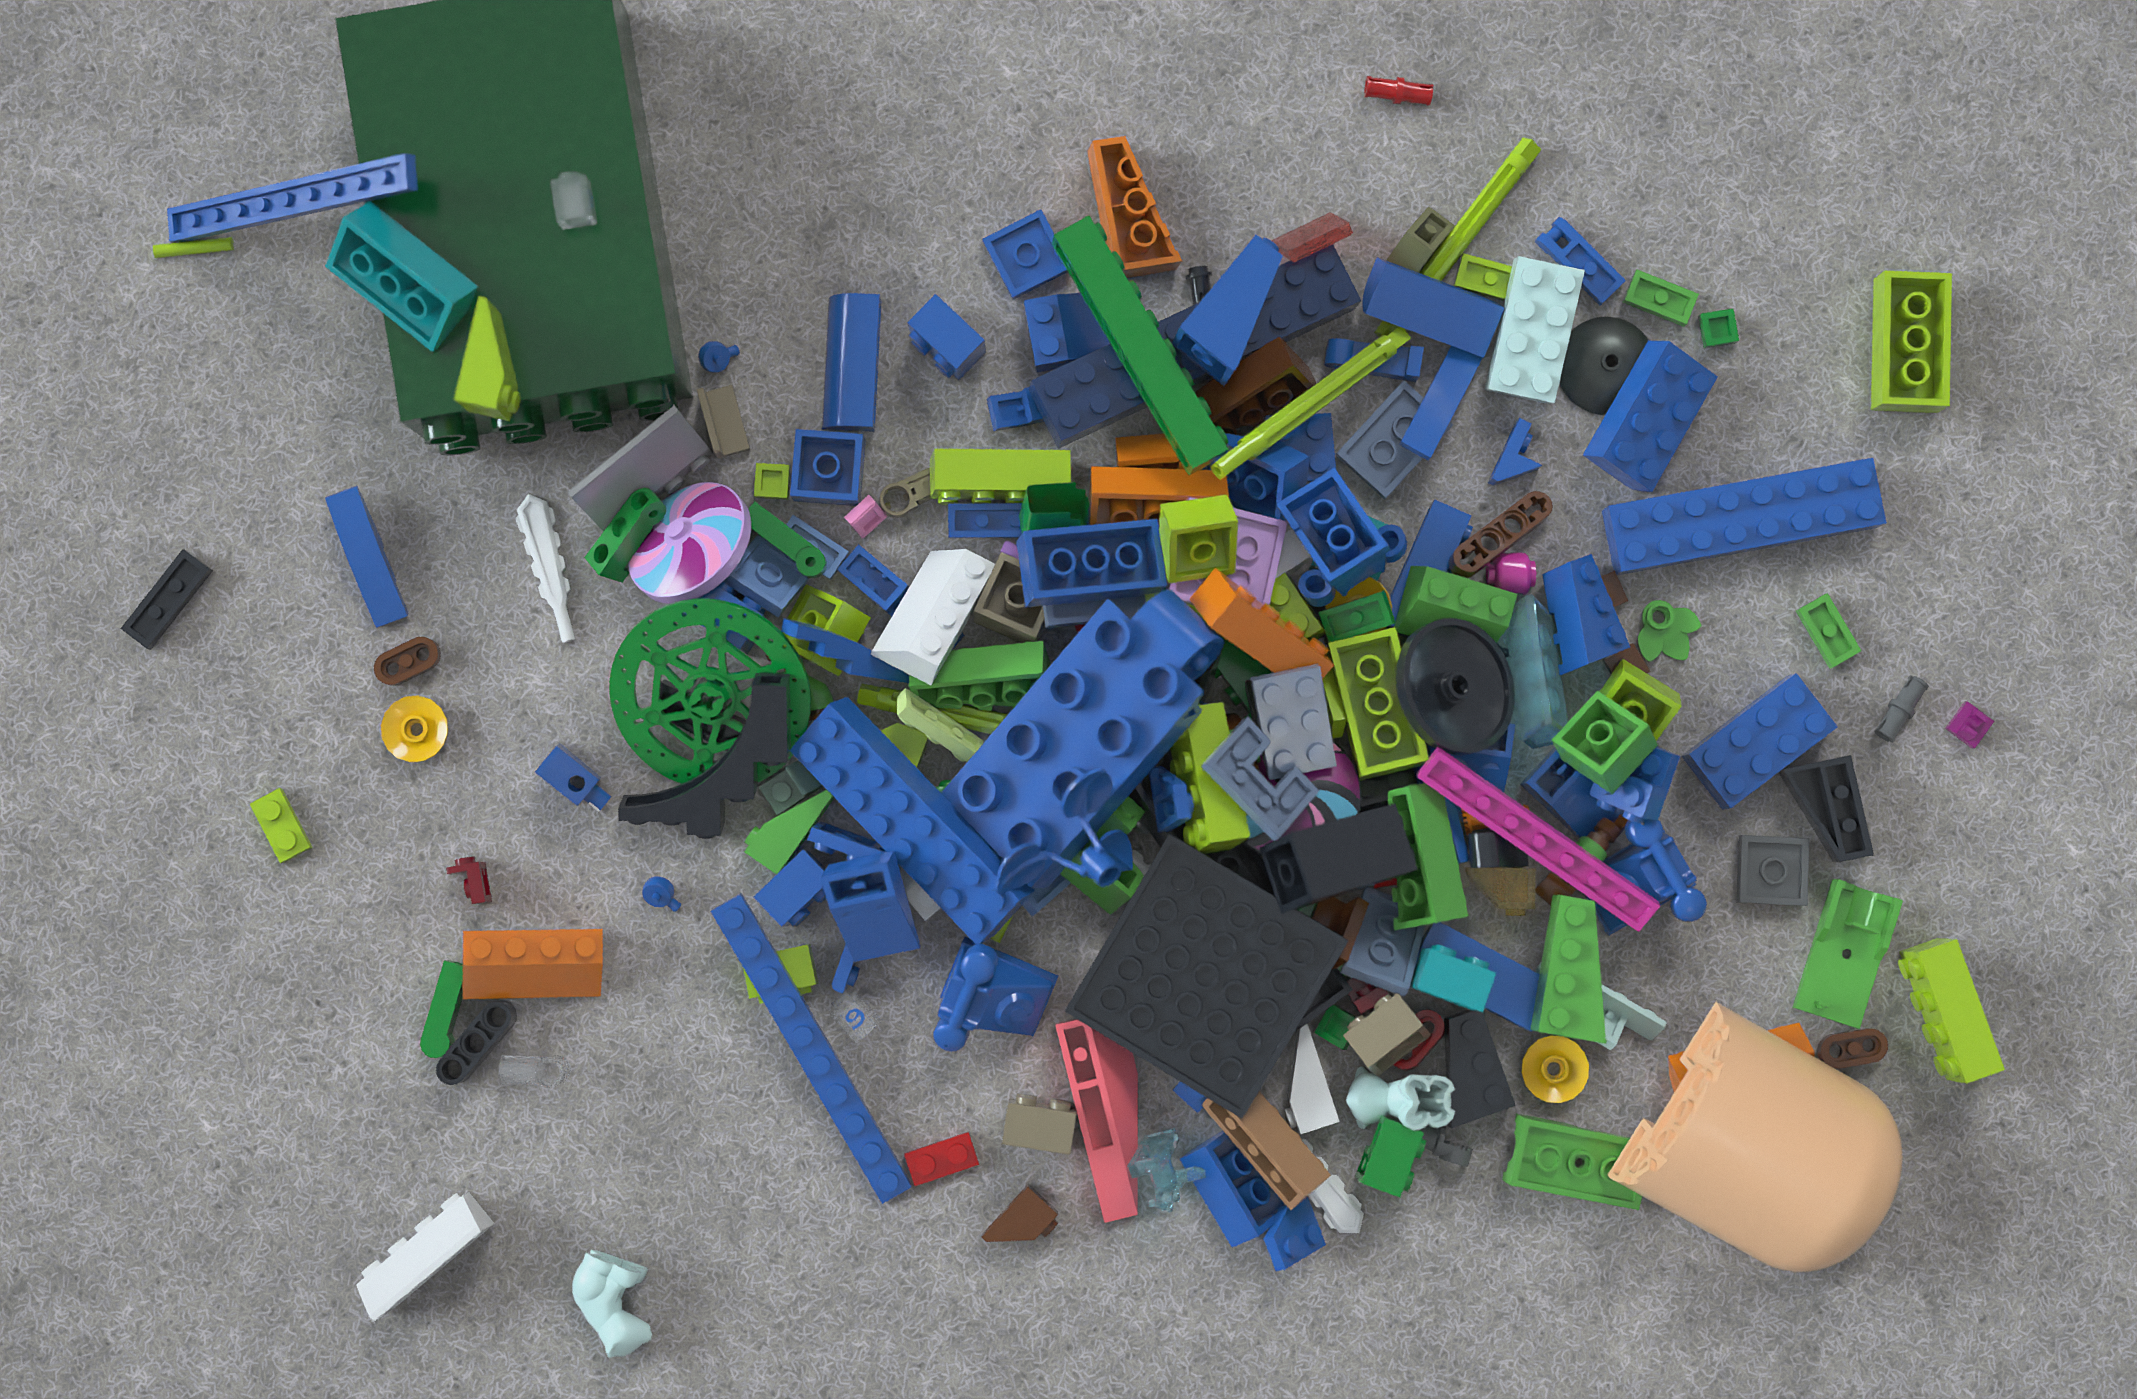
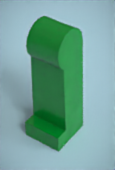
(625, 534)
(808, 558)
(443, 1012)

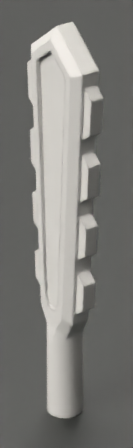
(542, 543)
(1340, 1209)

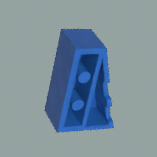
(1583, 614)

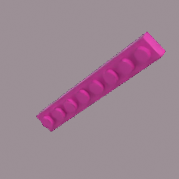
(1538, 839)

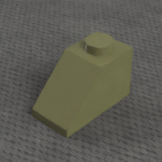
(1421, 240)

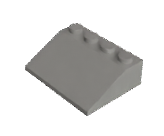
(650, 460)

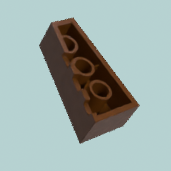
(1257, 387)

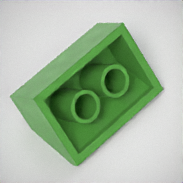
(1441, 595)

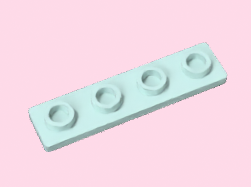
(1623, 1012)

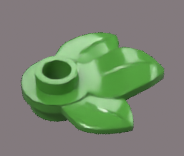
(1670, 634)

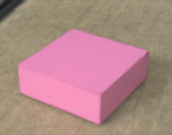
(865, 516)

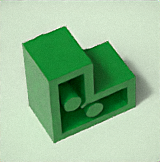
(1390, 1157)

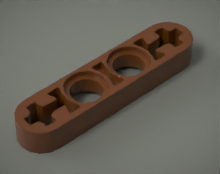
(1503, 537)

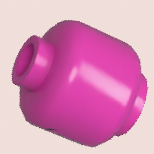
(1512, 573)

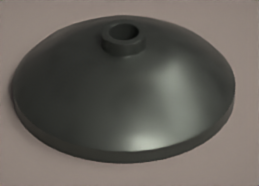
(1585, 373)

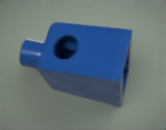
(558, 770)

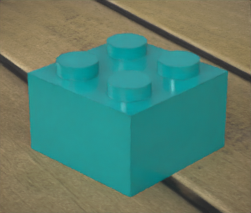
(1451, 979)

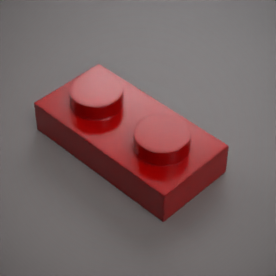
(941, 1158)

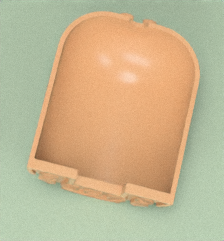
(1768, 1149)

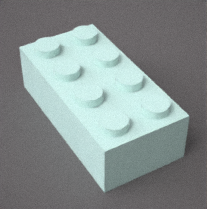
(1534, 330)

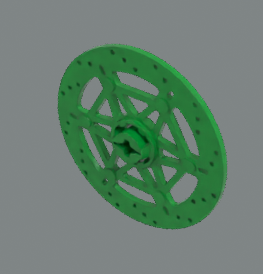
(714, 681)

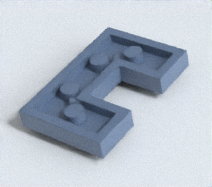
(1267, 805)

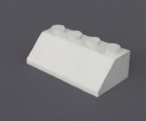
(933, 613)
(423, 1255)

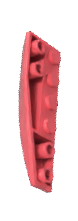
(1106, 1103)

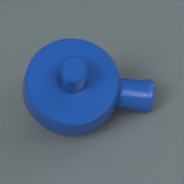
(716, 356)
(660, 893)

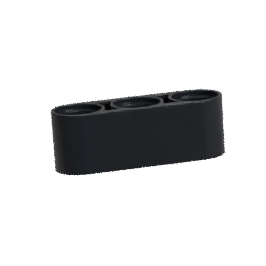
(1494, 851)
(461, 1049)

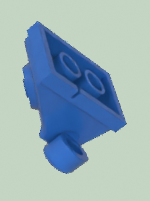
(1338, 538)
(1656, 868)
(991, 994)

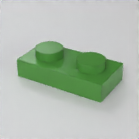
(1660, 298)
(1828, 630)

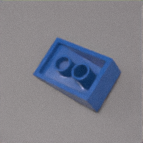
(1061, 330)
(1267, 479)

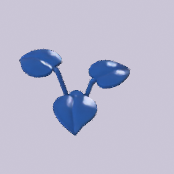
(1099, 862)

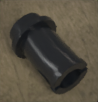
(1199, 282)

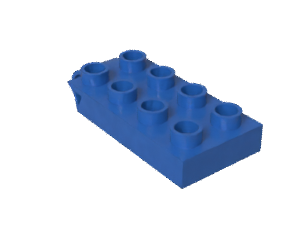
(1103, 703)

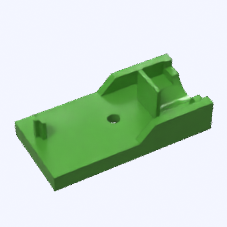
(1851, 921)
(1547, 1158)

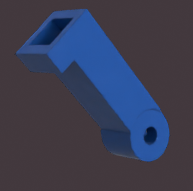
(1402, 366)

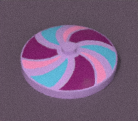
(693, 543)

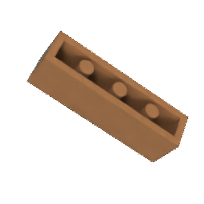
(1272, 1149)

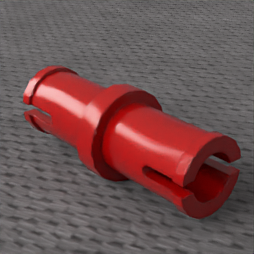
(1398, 90)

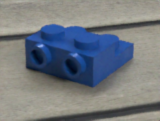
(1315, 440)
(1644, 790)

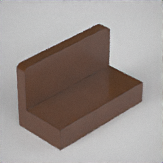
(1343, 919)

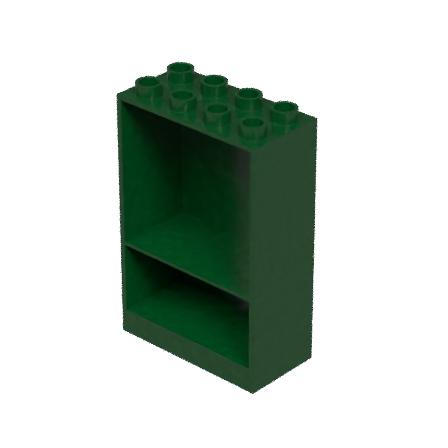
(494, 111)

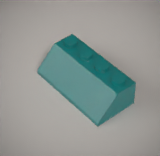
(400, 275)

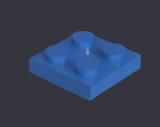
(1025, 254)

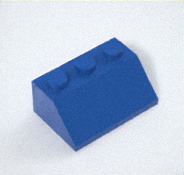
(1233, 1189)

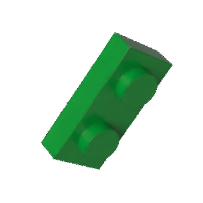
(1357, 617)

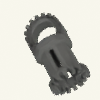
(1442, 1148)

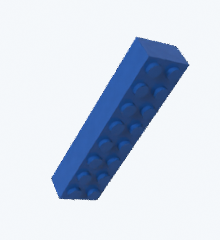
(1743, 516)
(909, 818)

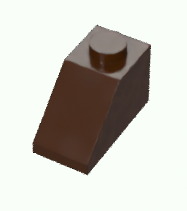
(1023, 1219)

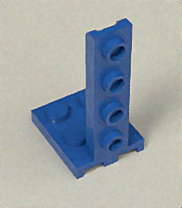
(831, 838)

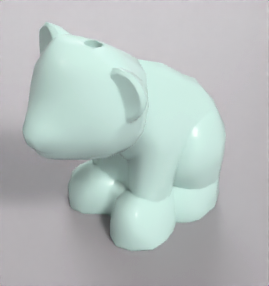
(1414, 1100)
(598, 1293)

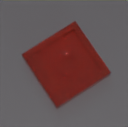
(1313, 237)

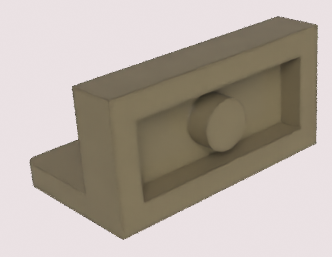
(723, 421)

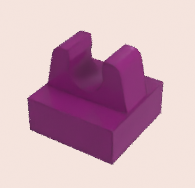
(1969, 724)

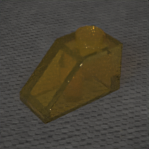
(1506, 887)

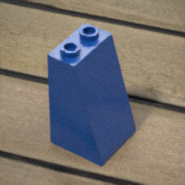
(1224, 319)

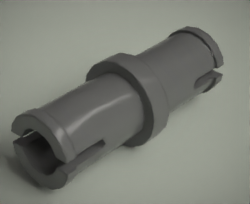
(1901, 708)

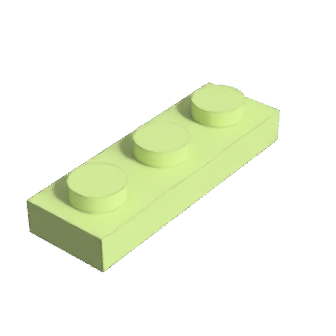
(937, 726)

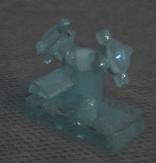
(1154, 1160)

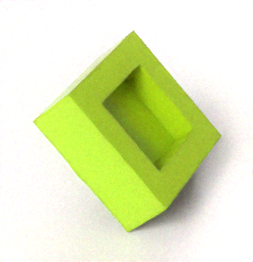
(772, 481)

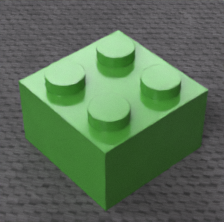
(1605, 742)

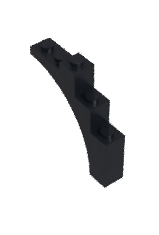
(733, 777)

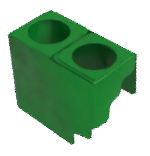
(1053, 506)

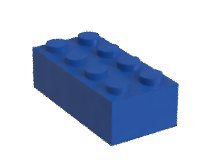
(1650, 415)
(1091, 562)
(1759, 741)

